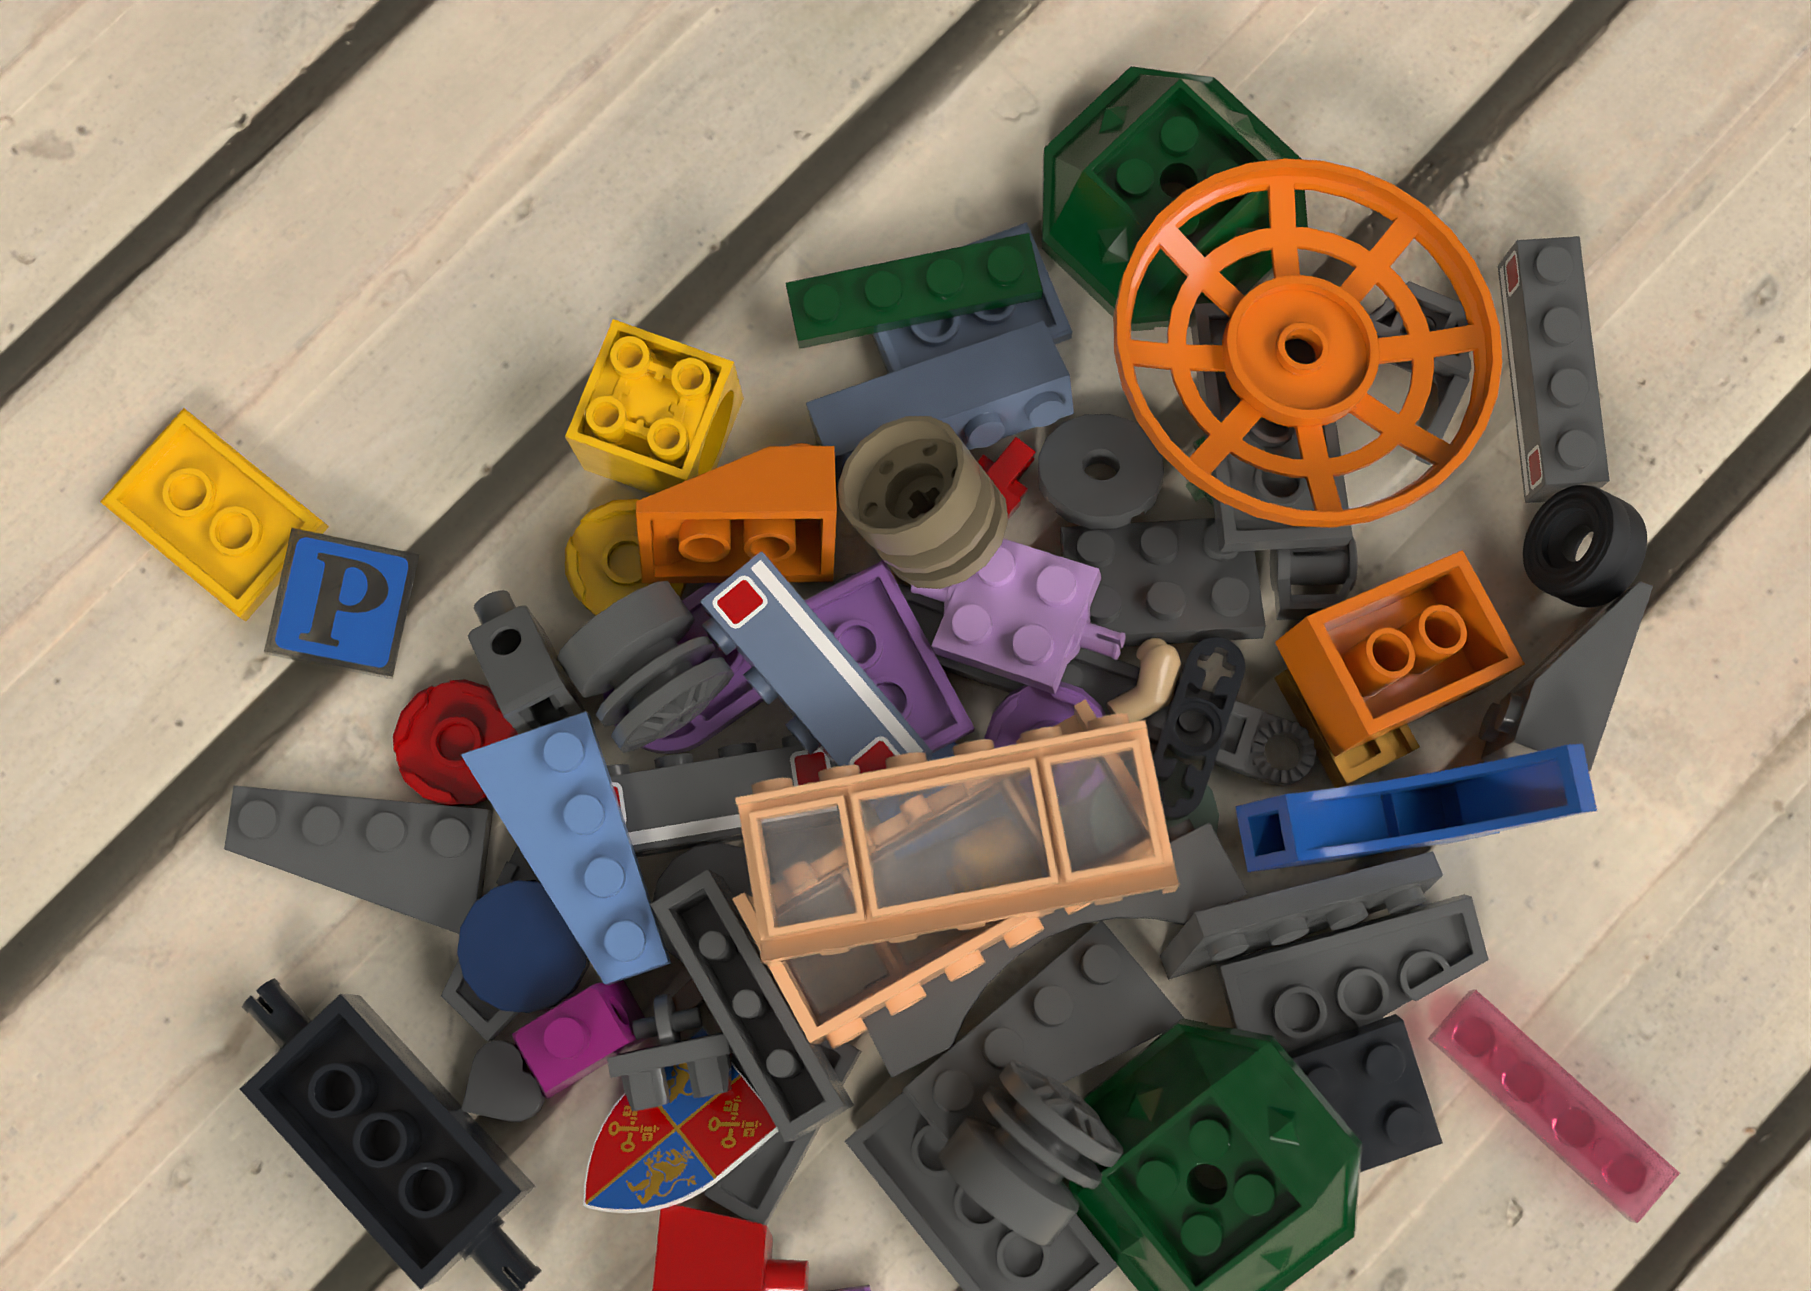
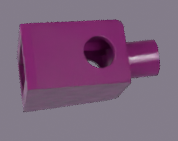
(579, 1035)

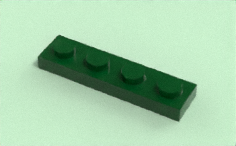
(914, 290)

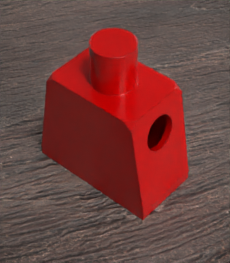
(720, 1254)

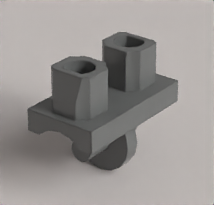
(644, 1069)

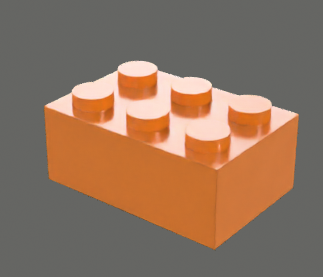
(1398, 652)

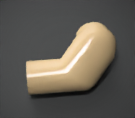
(1155, 683)

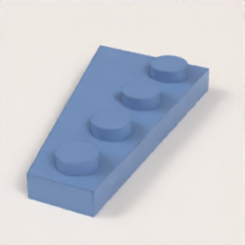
(571, 830)

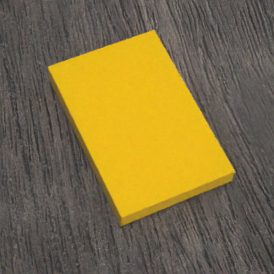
(211, 513)

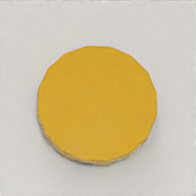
(605, 556)

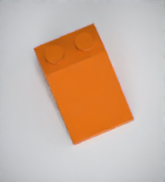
(720, 520)

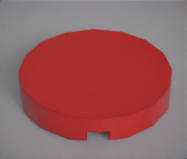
(438, 729)

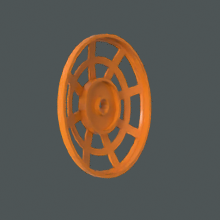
(1325, 318)

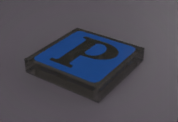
(341, 604)

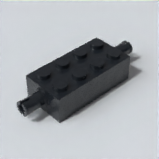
(388, 1139)

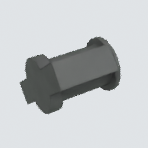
(1311, 567)

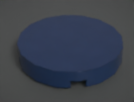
(519, 949)

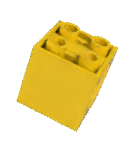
(654, 410)

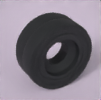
(1609, 562)

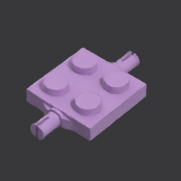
(1022, 616)

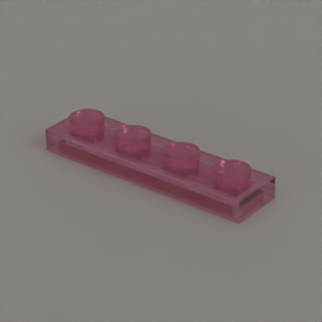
(1554, 1106)

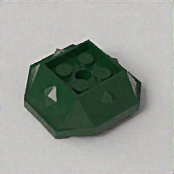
(1108, 176)
(1257, 1118)

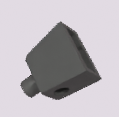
(521, 665)

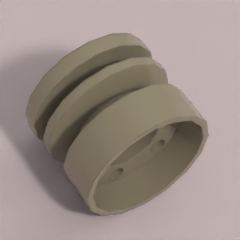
(923, 502)

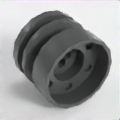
(638, 656)
(1021, 1163)

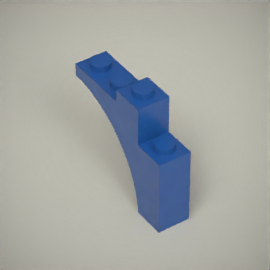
(1415, 810)

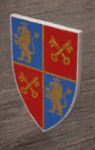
(673, 1149)

